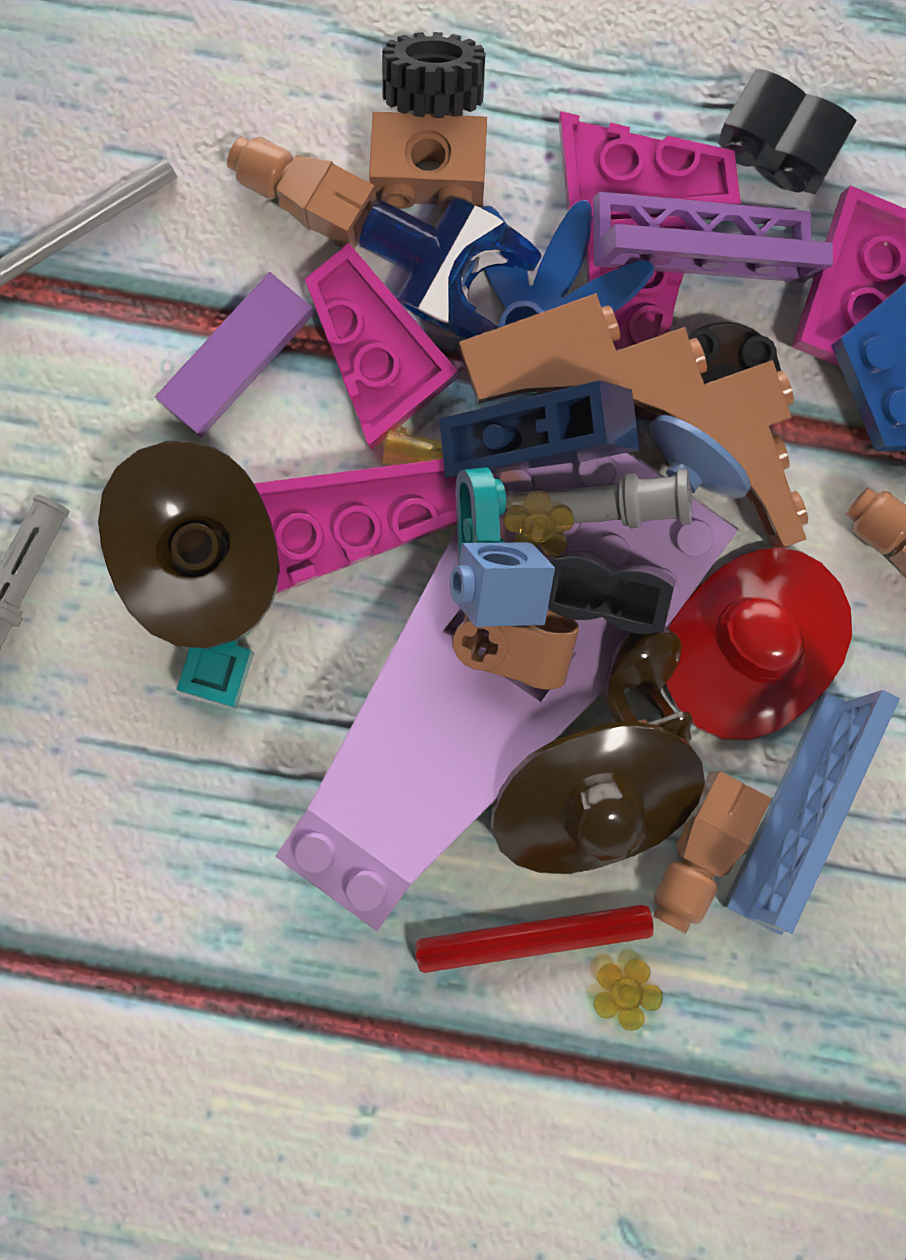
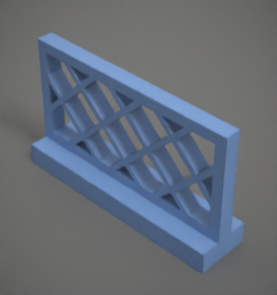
(809, 809)

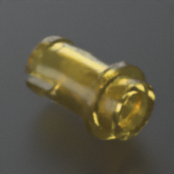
(409, 448)

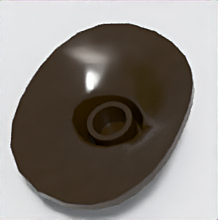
(189, 544)
(596, 797)

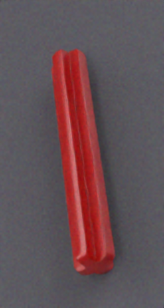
(534, 938)

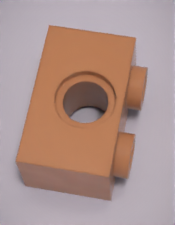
(405, 140)

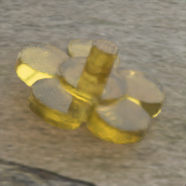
(539, 524)
(626, 993)

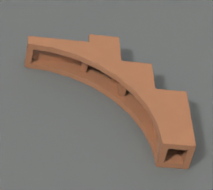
(577, 347)

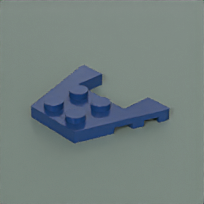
(875, 370)

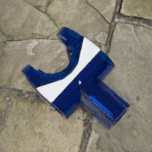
(445, 259)

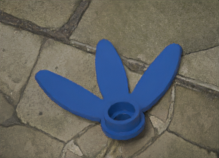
(559, 270)

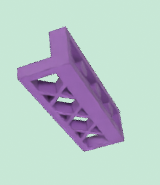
(700, 248)

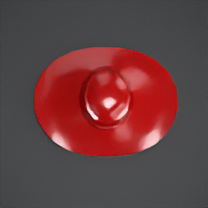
(759, 643)

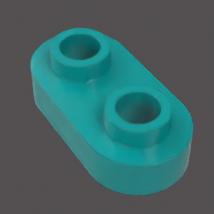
(478, 506)

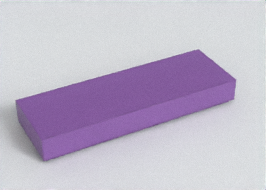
(234, 355)

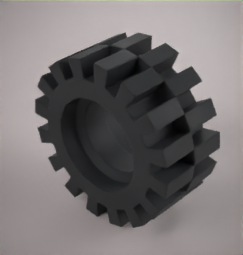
(433, 74)

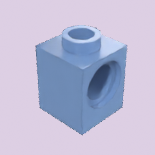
(502, 584)

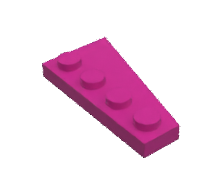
(354, 516)

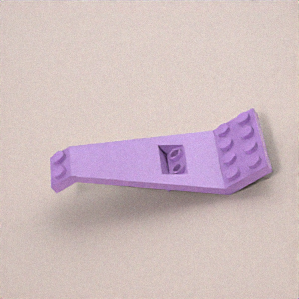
(448, 736)

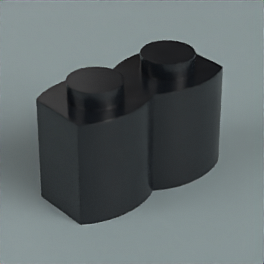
(786, 131)
(626, 596)

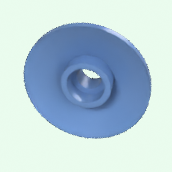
(707, 461)

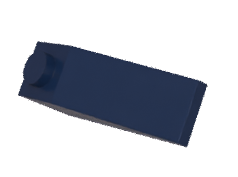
(542, 430)

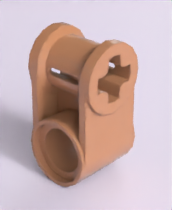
(525, 653)

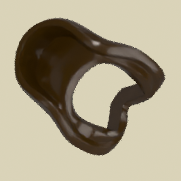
(646, 665)

